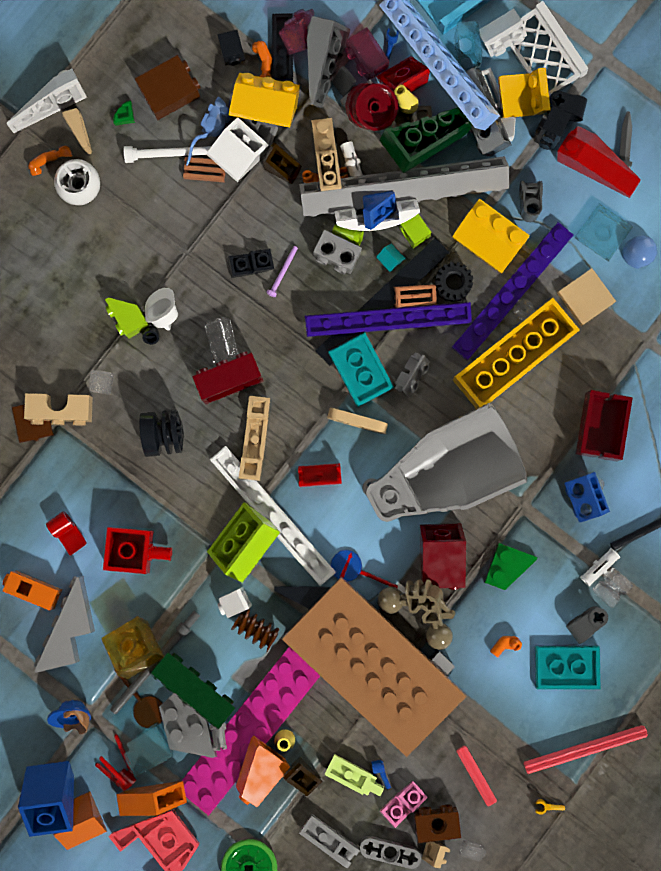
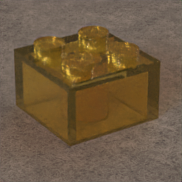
(132, 647)

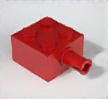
(132, 550)

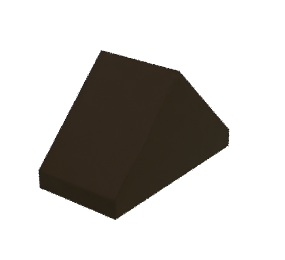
(281, 164)
(302, 777)

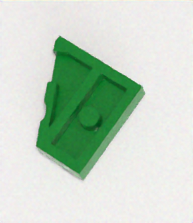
(507, 566)

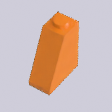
(260, 772)
(151, 799)

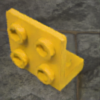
(524, 94)

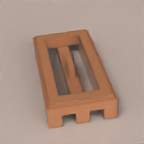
(201, 161)
(398, 297)

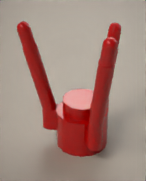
(123, 778)

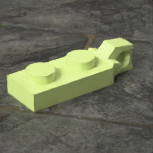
(353, 776)

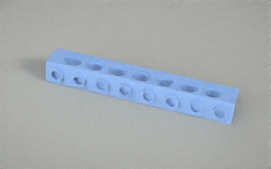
(441, 62)

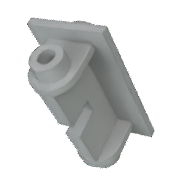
(418, 366)

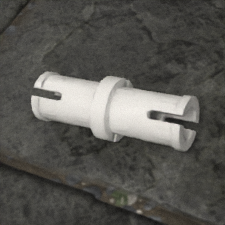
(352, 162)
(611, 556)

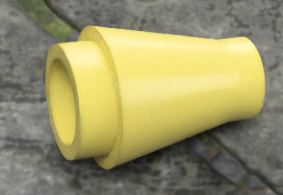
(406, 100)
(287, 736)

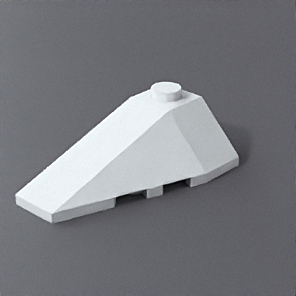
(54, 96)

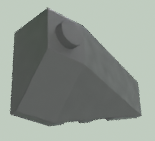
(324, 45)

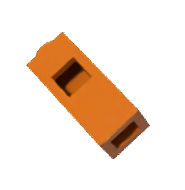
(31, 590)

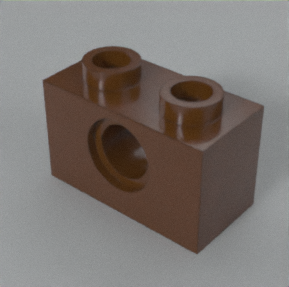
(447, 830)

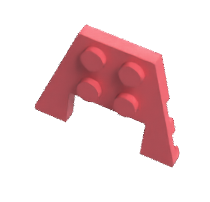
(164, 837)

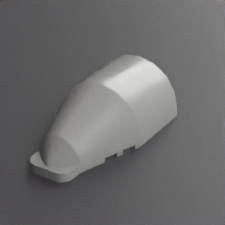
(451, 468)

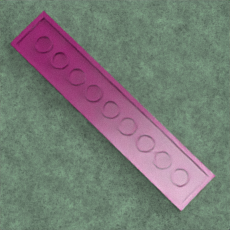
(258, 716)

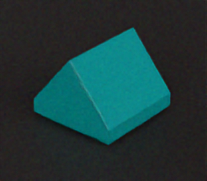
(390, 257)

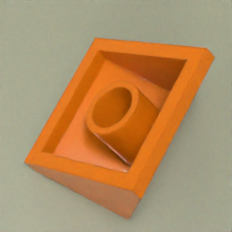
(86, 822)

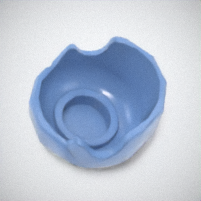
(640, 251)

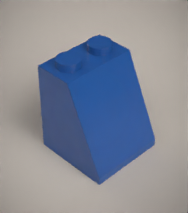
(47, 799)

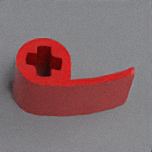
(67, 532)

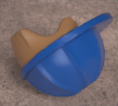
(70, 716)

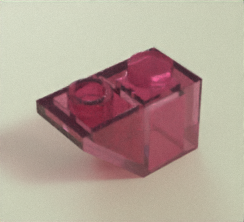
(295, 31)

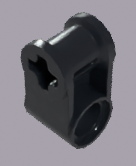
(569, 103)

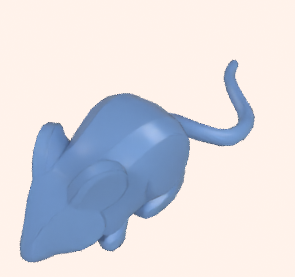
(212, 123)

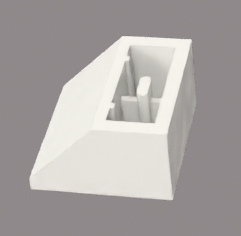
(503, 33)
(237, 149)

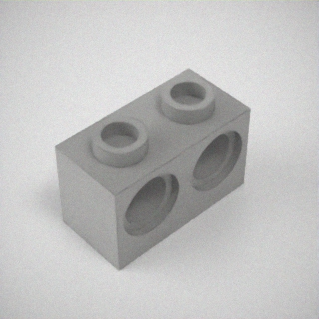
(340, 247)

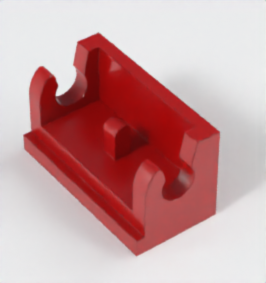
(319, 475)

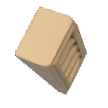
(76, 123)

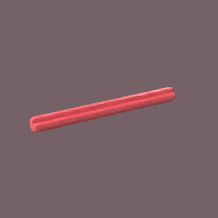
(585, 749)

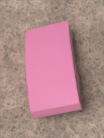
(403, 804)

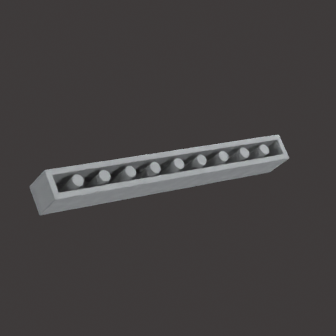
(416, 183)

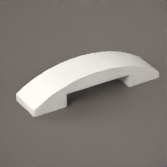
(404, 211)

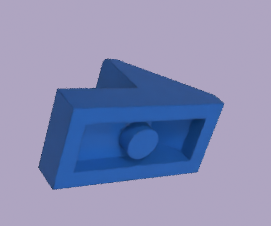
(378, 208)

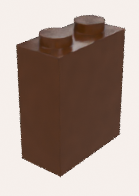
(168, 87)

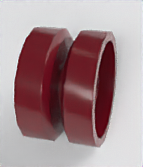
(371, 106)

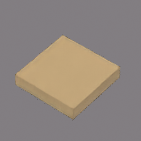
(586, 297)

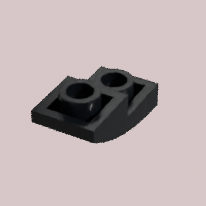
(251, 263)

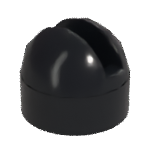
(150, 335)

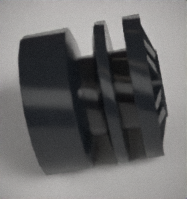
(161, 433)

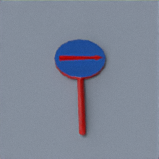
(349, 566)

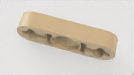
(357, 421)

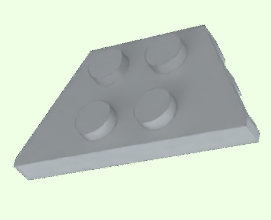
(186, 729)

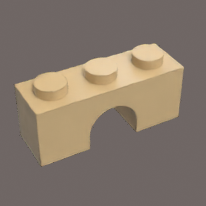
(39, 409)

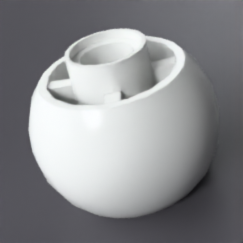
(90, 178)

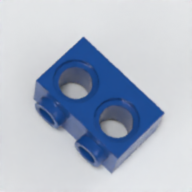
(592, 495)

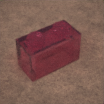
(366, 54)

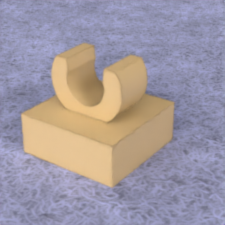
(434, 853)

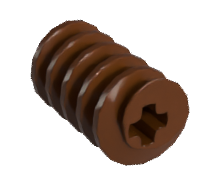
(255, 629)

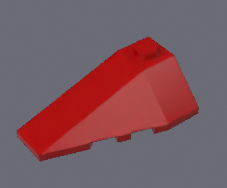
(593, 158)

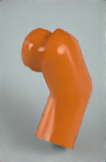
(506, 642)

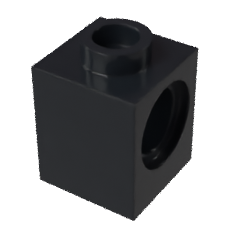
(231, 48)

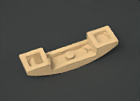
(254, 438)

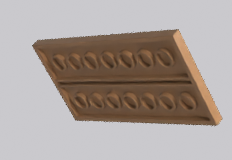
(374, 666)

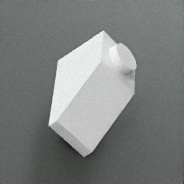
(234, 603)

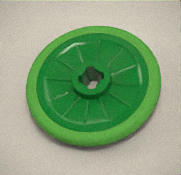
(249, 853)

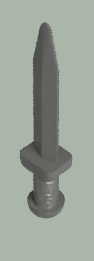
(625, 144)

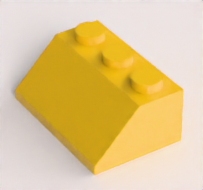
(264, 99)
(490, 236)

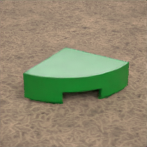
(124, 114)

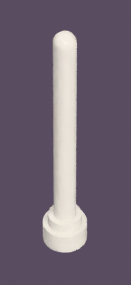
(132, 154)

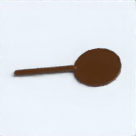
(146, 709)

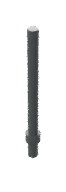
(182, 630)

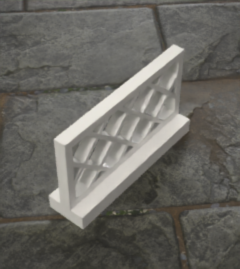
(561, 43)

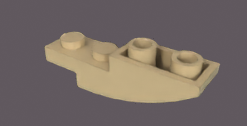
(326, 154)

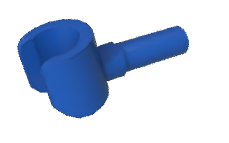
(390, 41)
(378, 767)

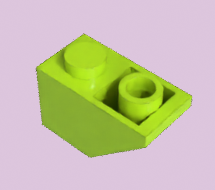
(128, 315)

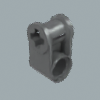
(530, 196)
(584, 626)

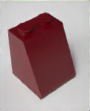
(443, 555)

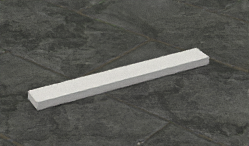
(265, 505)

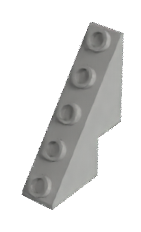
(72, 622)

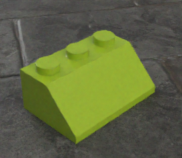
(243, 542)

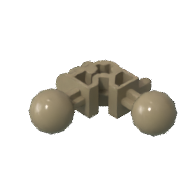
(419, 596)

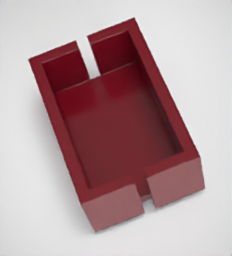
(227, 377)
(604, 425)

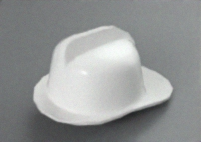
(161, 308)

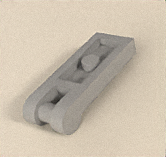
(329, 840)

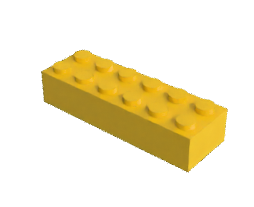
(515, 354)

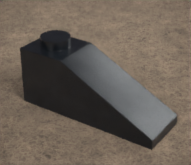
(303, 595)

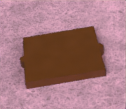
(28, 431)

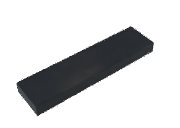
(281, 59)

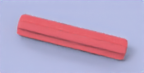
(476, 775)

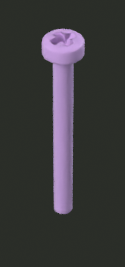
(272, 292)

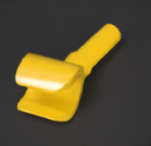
(548, 807)

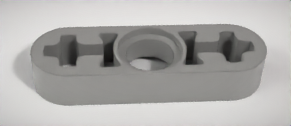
(394, 860)

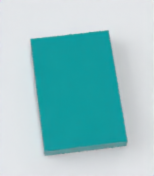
(361, 369)
(567, 667)

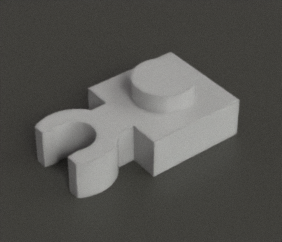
(263, 130)

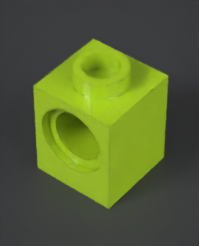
(415, 231)

